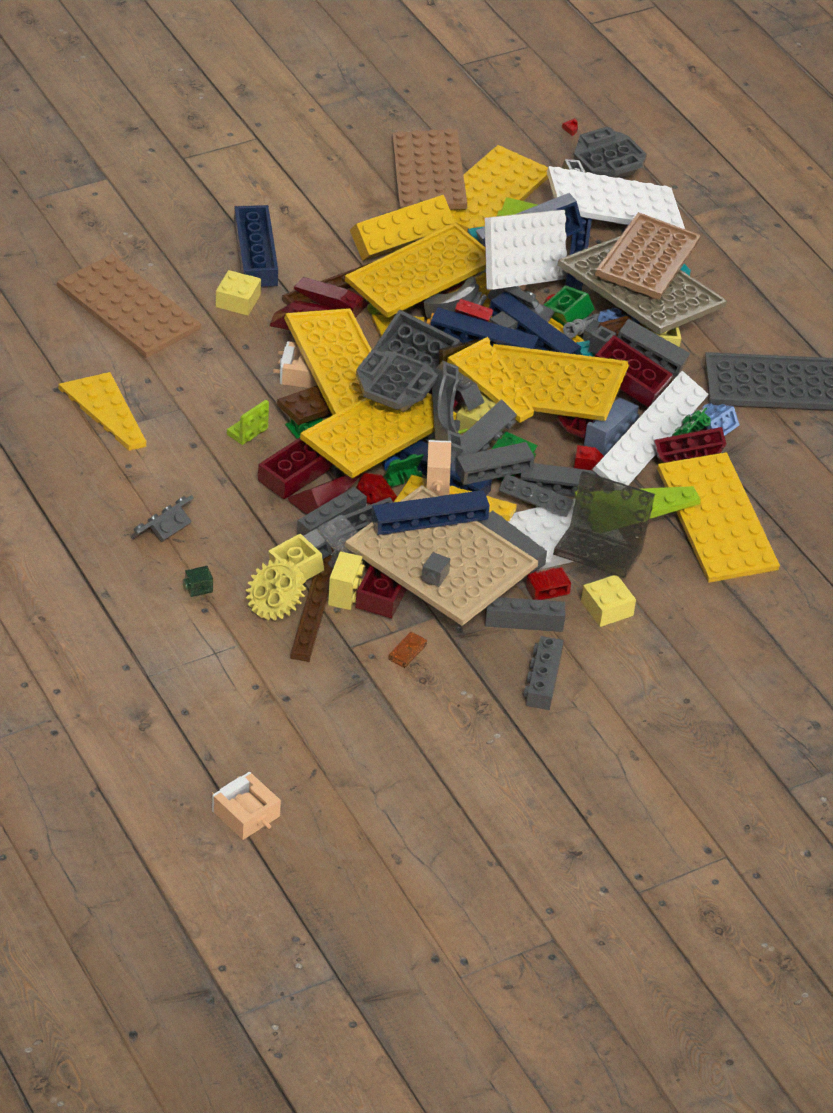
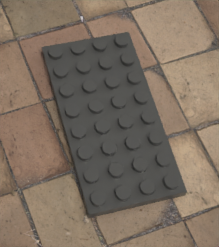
(769, 380)

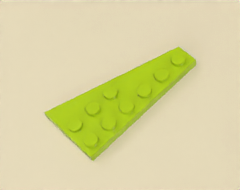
(672, 499)

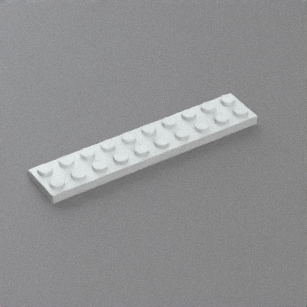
(657, 422)

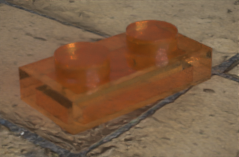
(407, 649)

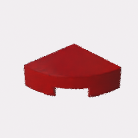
(570, 126)

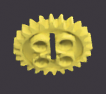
(276, 589)

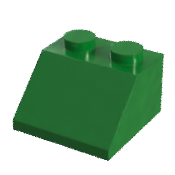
(570, 305)

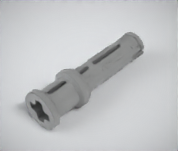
(578, 326)

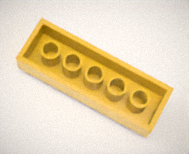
(401, 227)

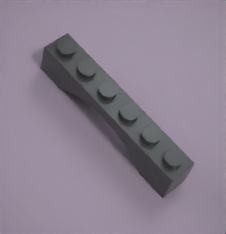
(443, 402)

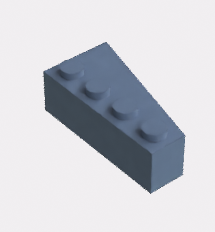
(607, 433)

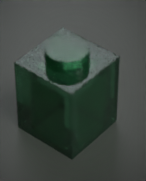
(198, 581)

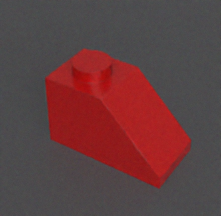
(587, 457)

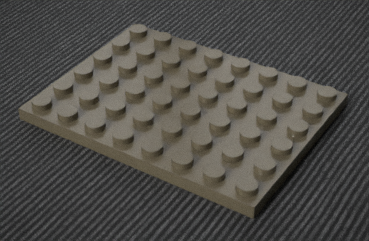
(680, 304)

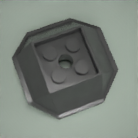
(609, 153)
(394, 379)

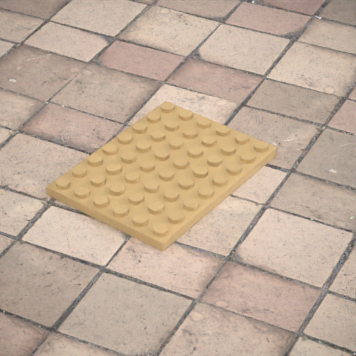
(480, 562)

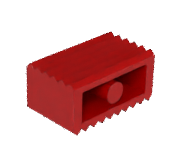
(548, 584)

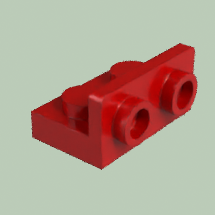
(473, 310)
(375, 488)

